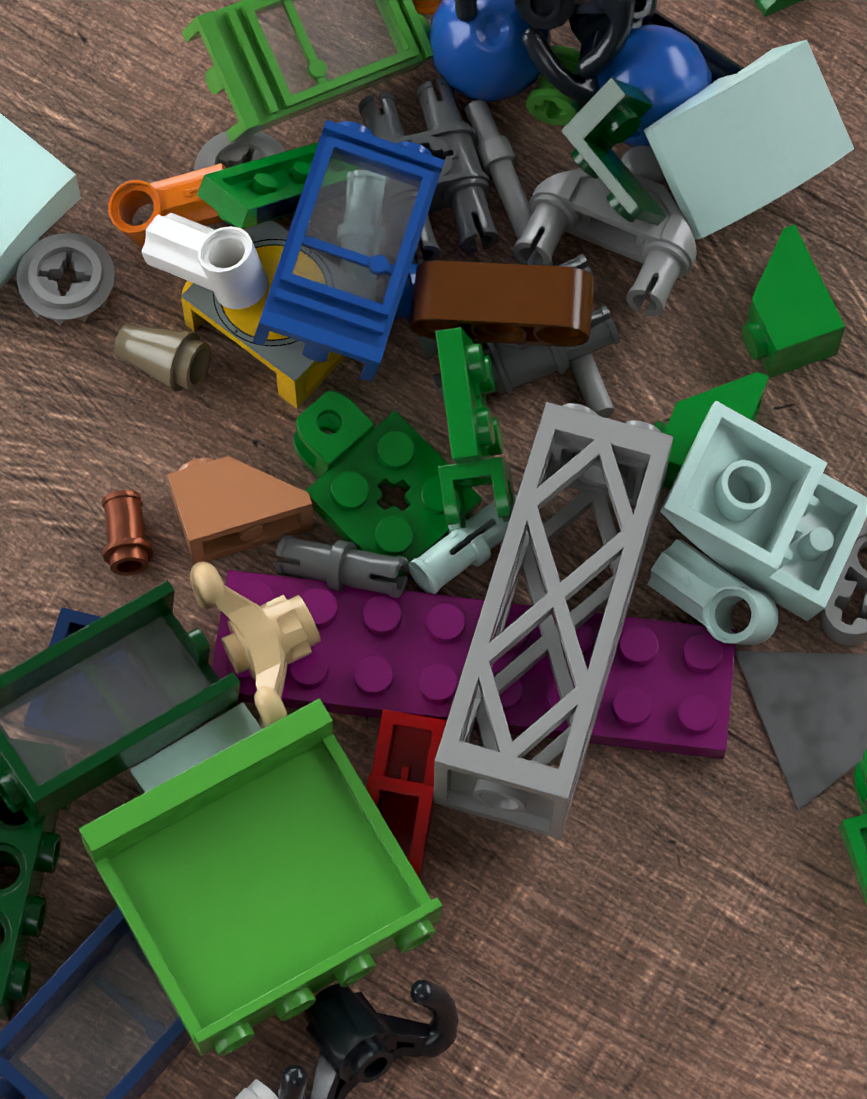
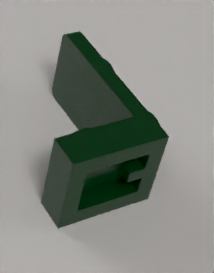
(600, 125)

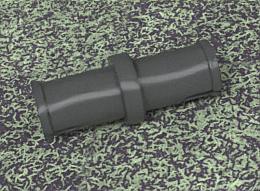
(342, 565)

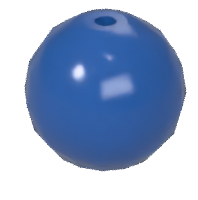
(483, 55)
(664, 67)

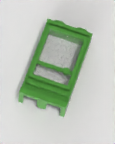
(305, 53)

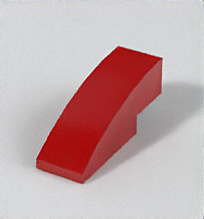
(404, 779)

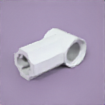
(211, 258)

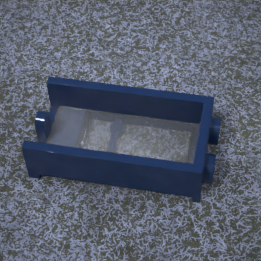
(93, 1026)

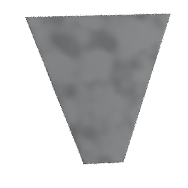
(811, 714)

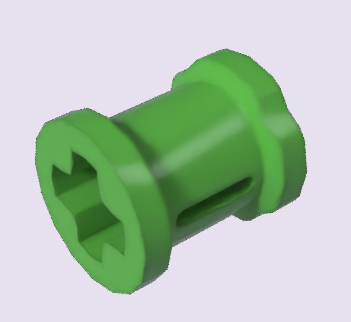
(544, 99)

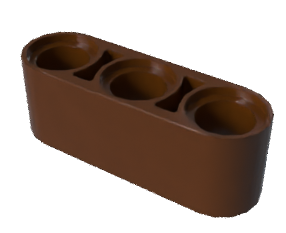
(504, 302)

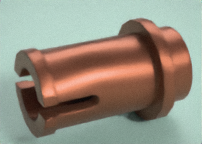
(127, 546)

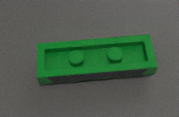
(259, 188)

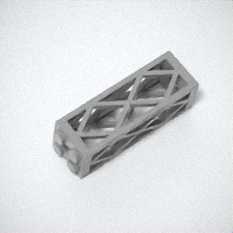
(603, 462)

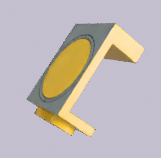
(294, 372)

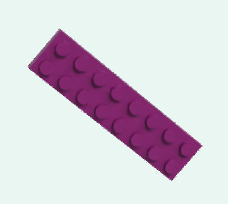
(409, 652)

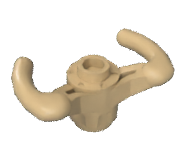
(260, 638)

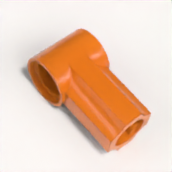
(168, 196)

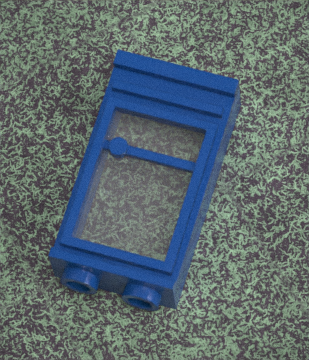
(351, 245)

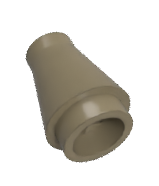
(167, 355)

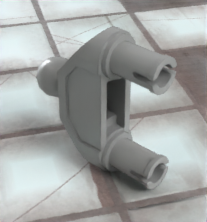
(579, 206)

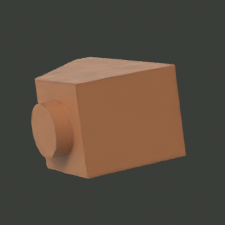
(234, 507)

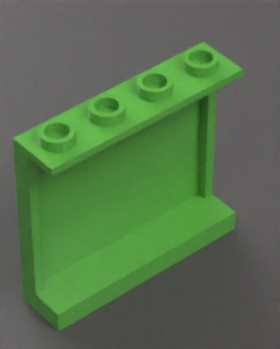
(260, 880)

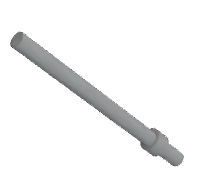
(498, 161)

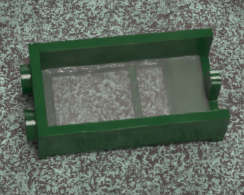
(104, 703)

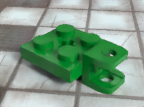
(472, 430)
(359, 462)

